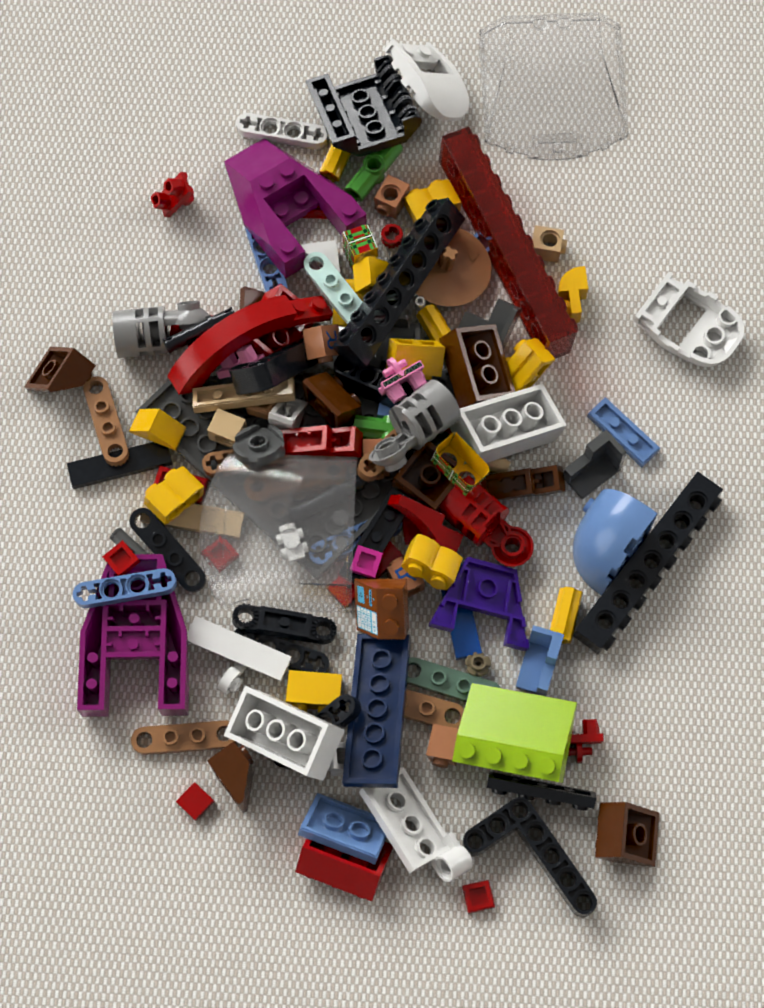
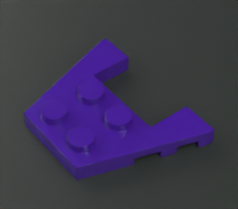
(489, 591)

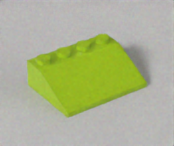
(515, 732)

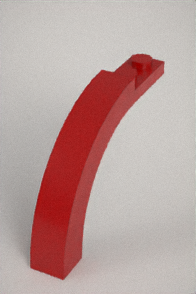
(239, 329)

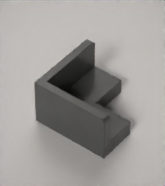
(503, 315)
(599, 463)

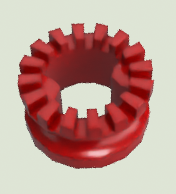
(385, 232)

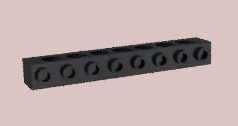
(398, 283)
(699, 490)

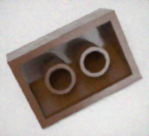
(476, 364)

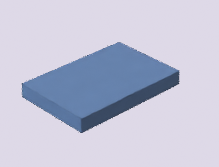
(343, 828)

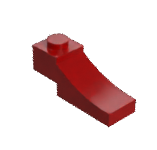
(323, 441)
(427, 521)

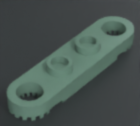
(445, 680)

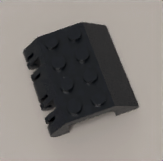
(367, 111)

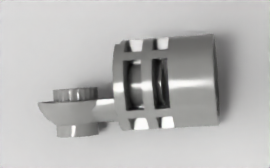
(154, 326)
(416, 421)

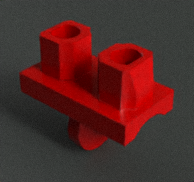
(174, 195)
(590, 735)

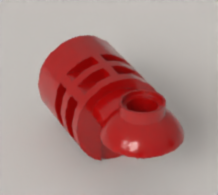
(483, 521)

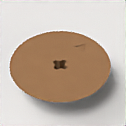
(459, 273)

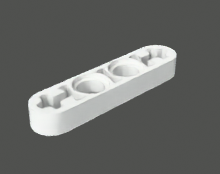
(283, 127)

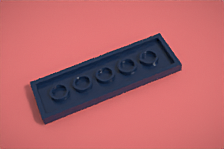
(377, 732)

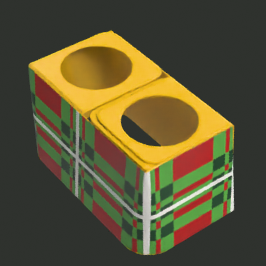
(361, 243)
(463, 453)

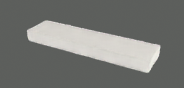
(238, 648)

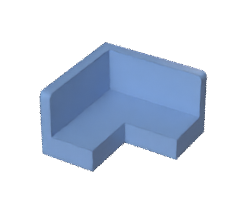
(539, 660)

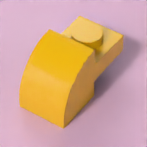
(574, 288)

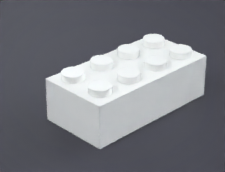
(510, 423)
(284, 733)

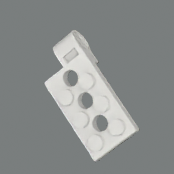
(446, 853)

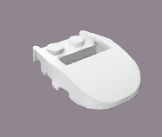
(438, 93)
(712, 337)

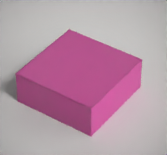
(366, 561)

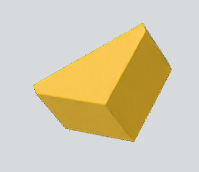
(158, 427)

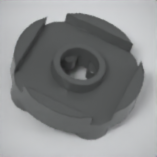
(270, 441)

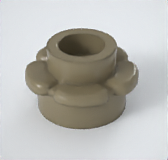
(476, 670)

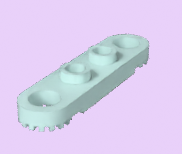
(332, 286)

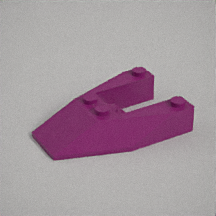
(277, 191)
(134, 631)

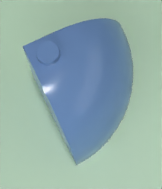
(609, 536)

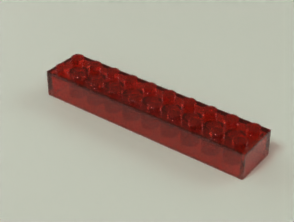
(510, 248)

